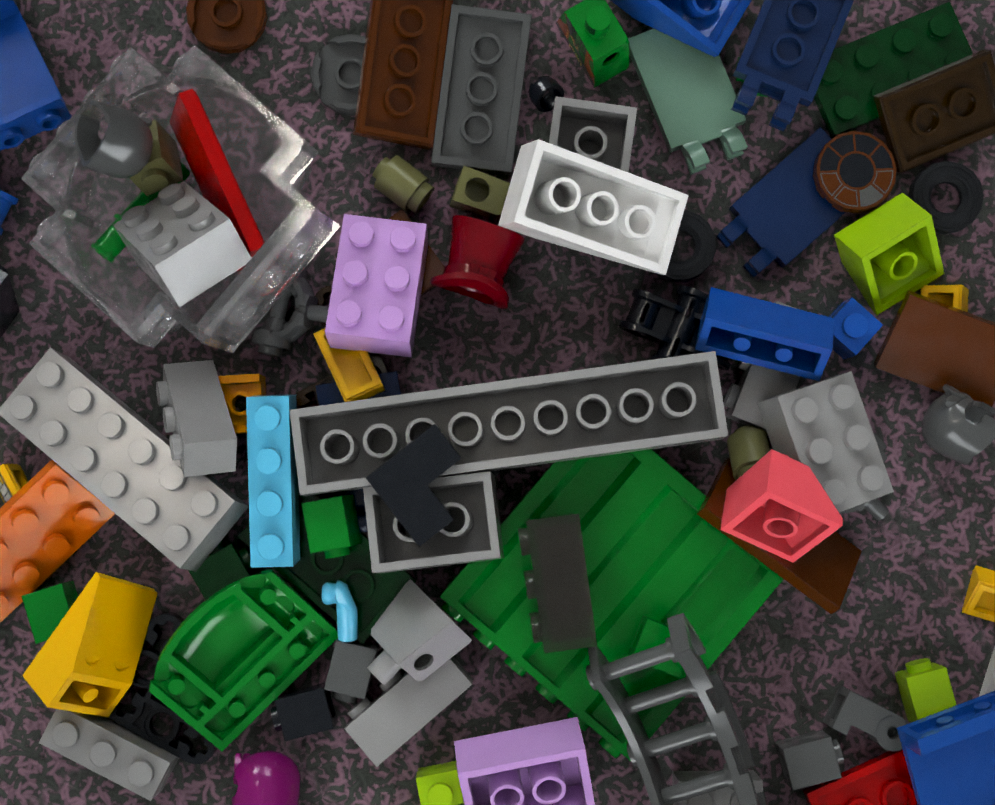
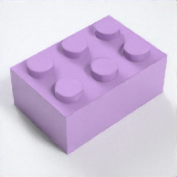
(377, 285)
(526, 766)

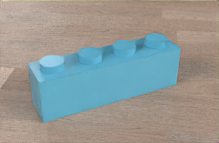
(272, 482)

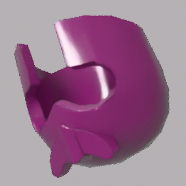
(266, 779)

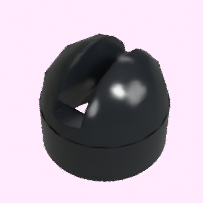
(539, 88)

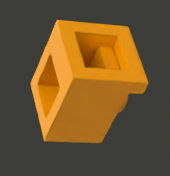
(237, 386)

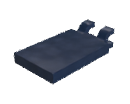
(788, 54)
(783, 209)

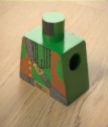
(593, 37)

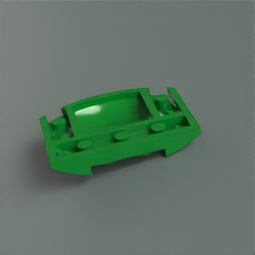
(239, 655)

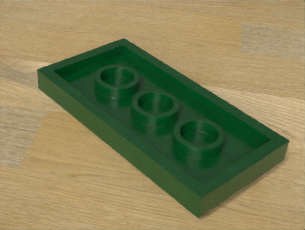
(885, 61)
(369, 590)

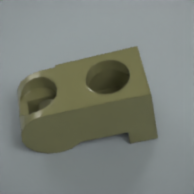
(479, 193)

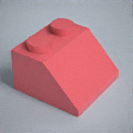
(780, 507)

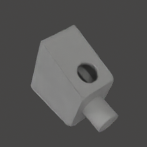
(414, 636)

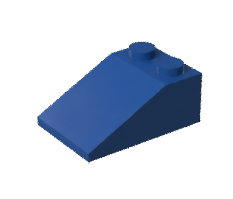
(694, 22)

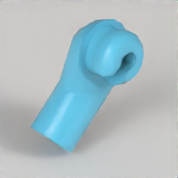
(346, 609)

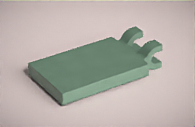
(687, 96)

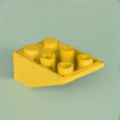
(94, 648)

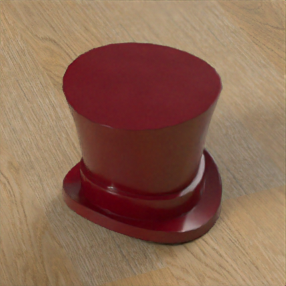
(479, 260)

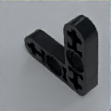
(148, 705)

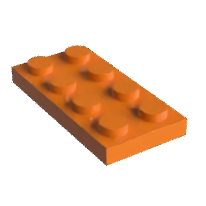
(42, 530)

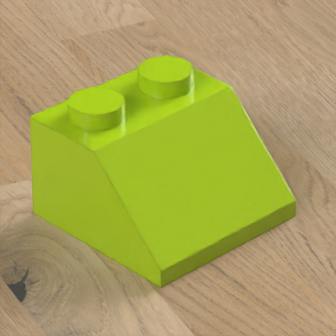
(891, 252)

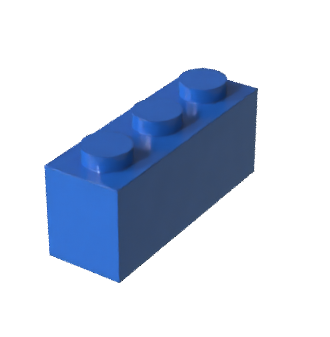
(765, 334)

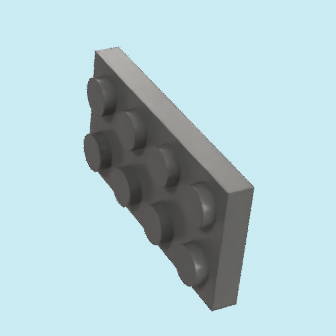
(481, 89)

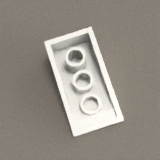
(592, 207)

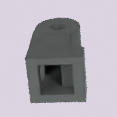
(855, 710)

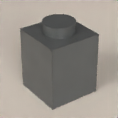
(348, 670)
(809, 759)

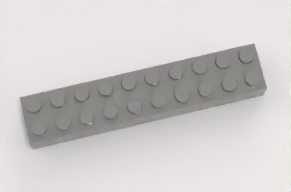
(516, 420)

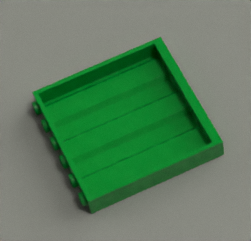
(641, 558)

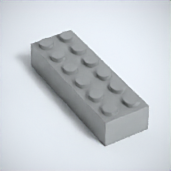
(121, 460)

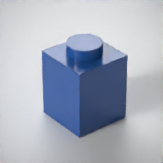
(852, 328)

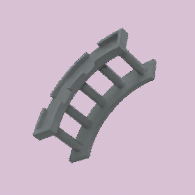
(720, 724)

